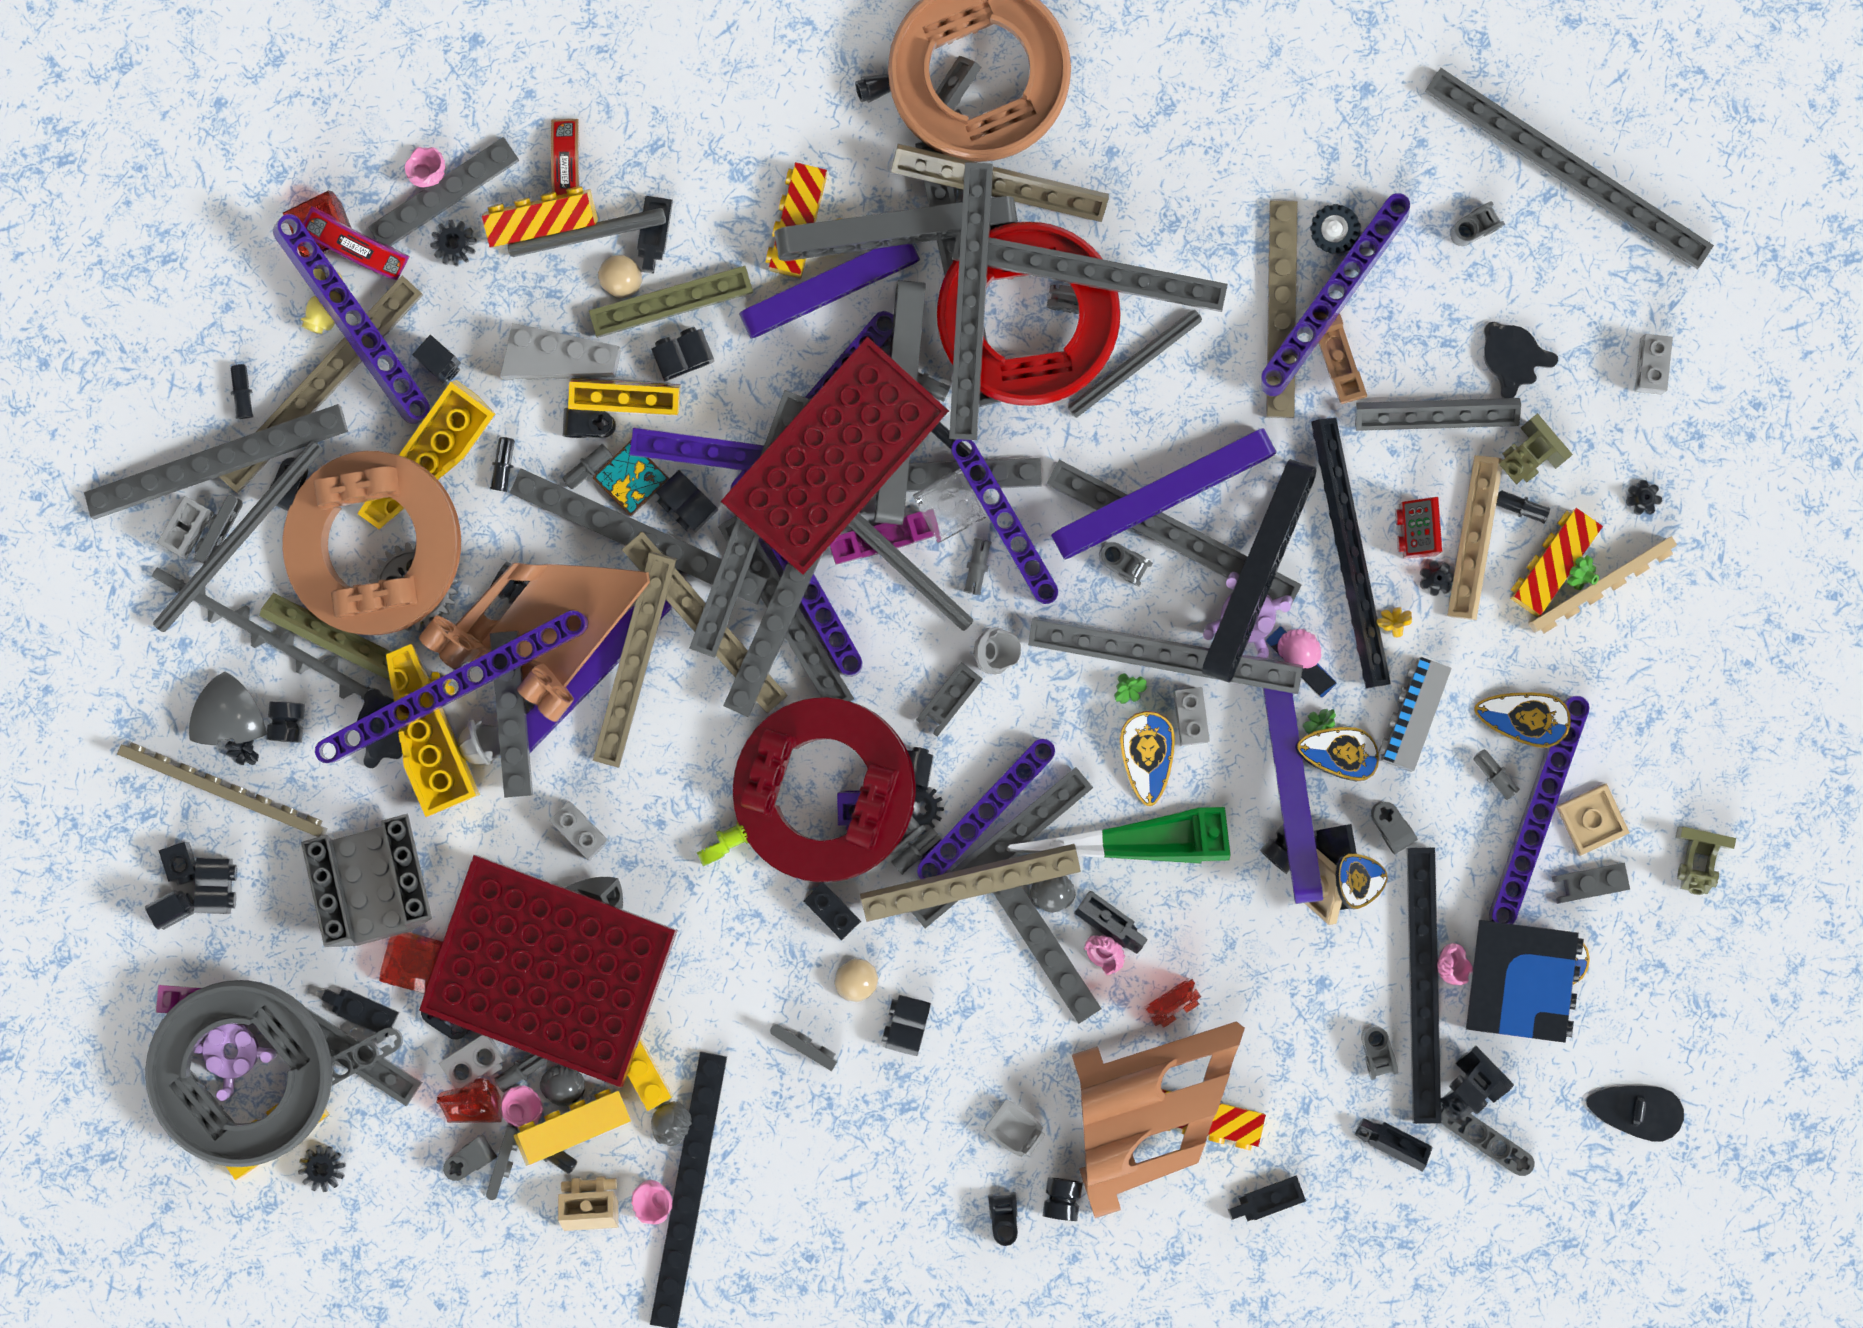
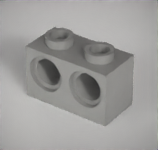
(1653, 364)
(185, 527)
(1191, 716)
(579, 830)
(470, 1057)

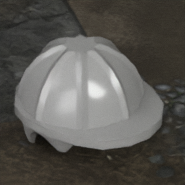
(996, 650)
(479, 743)

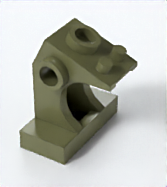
(1541, 445)
(1706, 844)

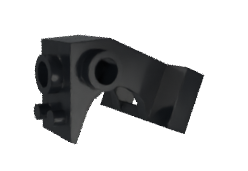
(1481, 1081)

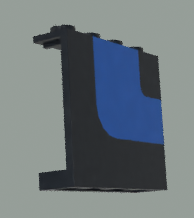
(1524, 981)

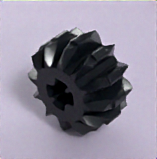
(463, 242)
(323, 1179)

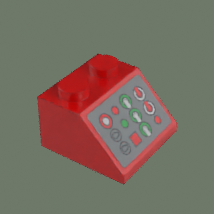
(1419, 528)

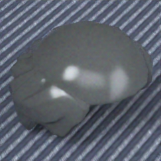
(1053, 894)
(562, 1085)
(670, 1123)

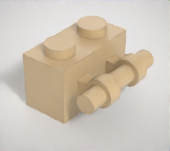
(588, 1209)

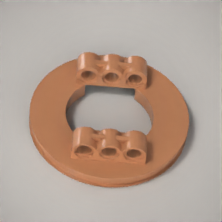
(1001, 130)
(382, 605)

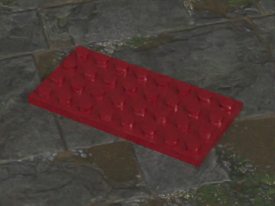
(834, 456)

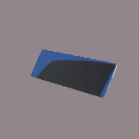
(1315, 676)

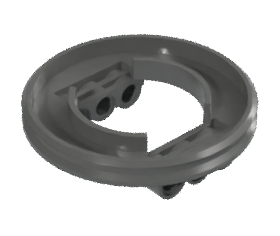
(193, 1114)

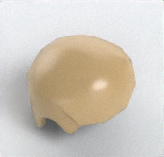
(620, 276)
(856, 980)

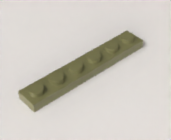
(671, 301)
(315, 630)

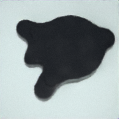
(1512, 356)
(388, 746)

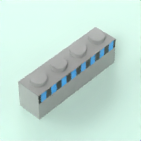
(1415, 713)

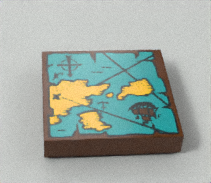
(630, 479)

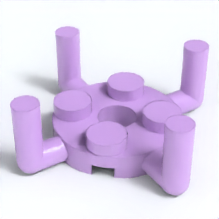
(1264, 622)
(227, 1067)

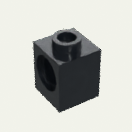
(169, 855)

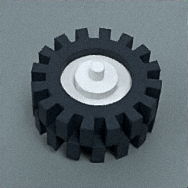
(1335, 229)

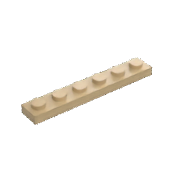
(1475, 538)
(1614, 580)

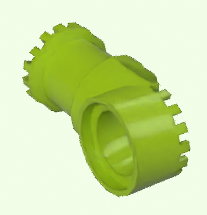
(728, 839)

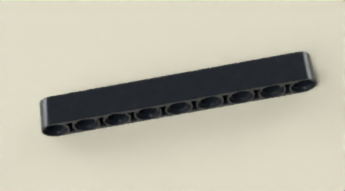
(1259, 571)

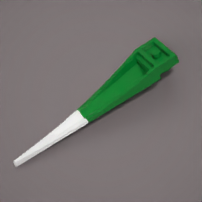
(1178, 837)

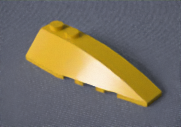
(438, 442)
(429, 744)

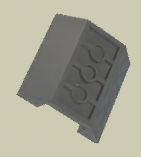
(367, 884)

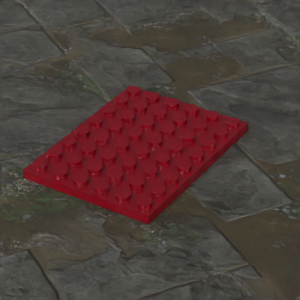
(548, 970)

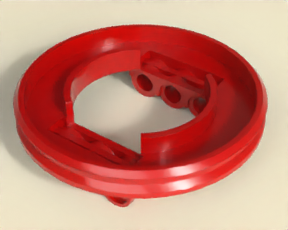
(1051, 375)

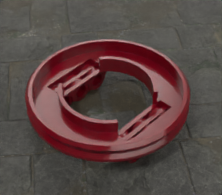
(879, 813)

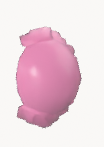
(425, 167)
(1300, 648)
(1105, 953)
(1453, 965)
(521, 1106)
(651, 1202)

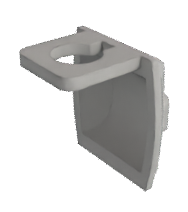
(1015, 1129)

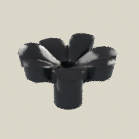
(1638, 497)
(1431, 578)
(243, 752)

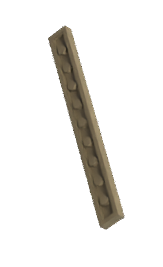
(332, 370)

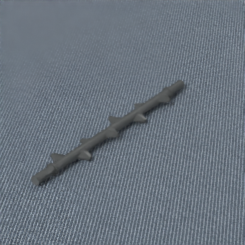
(260, 635)

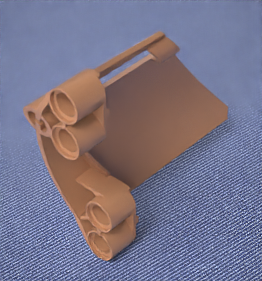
(552, 591)

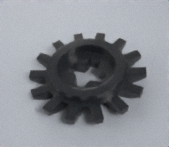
(930, 807)

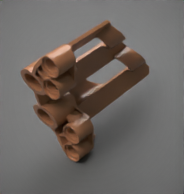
(1126, 1105)

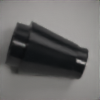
(872, 87)

